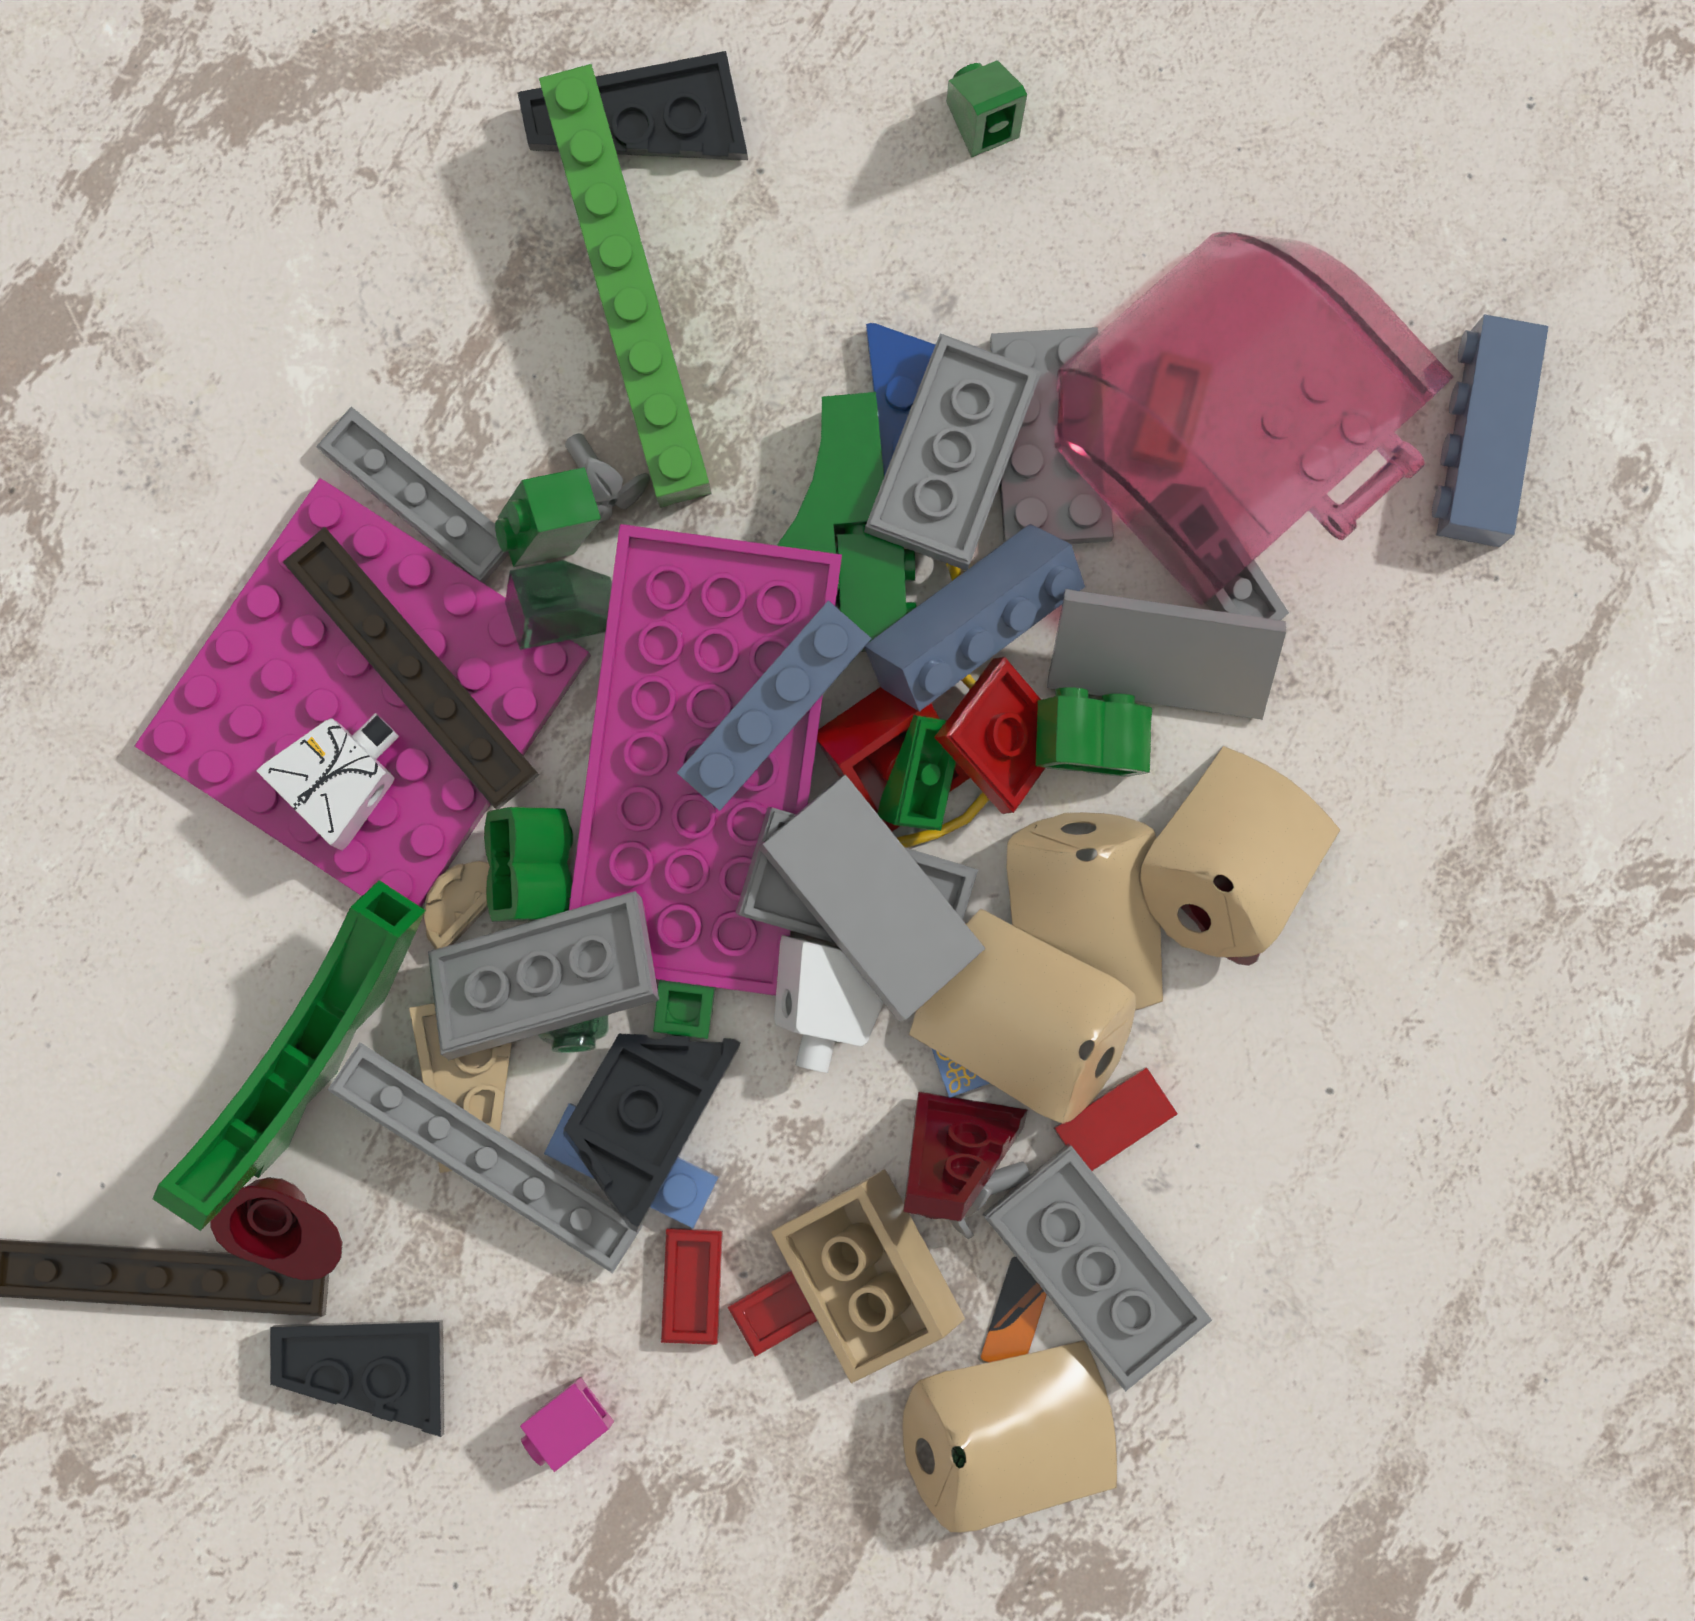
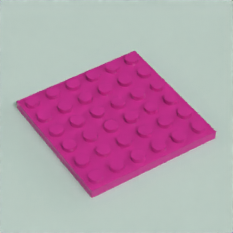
(287, 667)

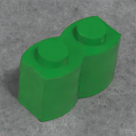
(1093, 734)
(527, 863)

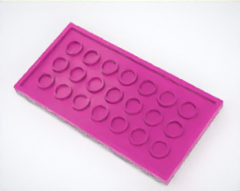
(681, 647)

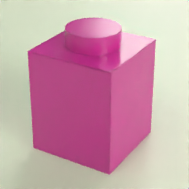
(565, 1426)

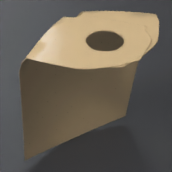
(1256, 833)
(1090, 906)
(1024, 1015)
(1030, 1433)

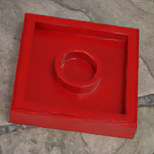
(996, 735)

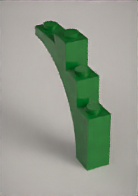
(844, 475)
(300, 1061)

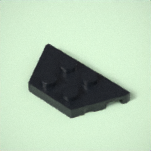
(643, 1114)

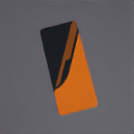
(1014, 1315)

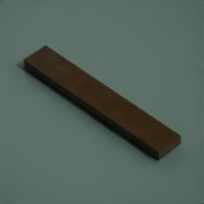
(411, 668)
(153, 1278)

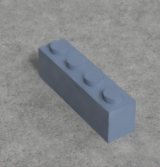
(1490, 430)
(974, 616)
(774, 705)

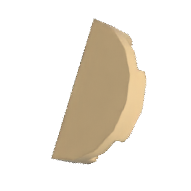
(455, 902)

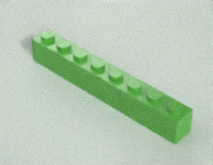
(625, 285)

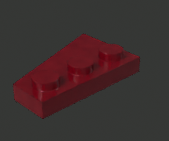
(956, 1152)

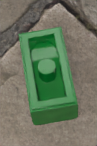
(919, 779)

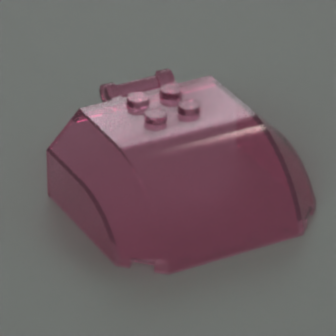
(1243, 403)

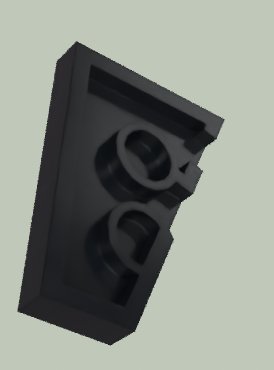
(368, 1366)

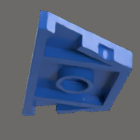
(896, 373)

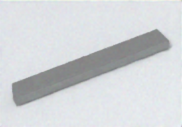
(483, 1156)

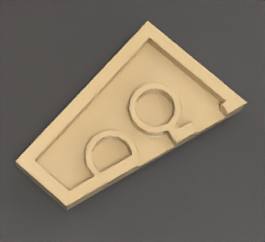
(470, 1081)

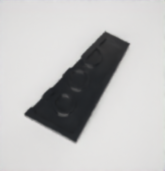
(658, 111)

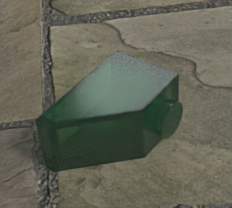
(556, 603)

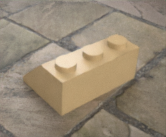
(868, 1276)

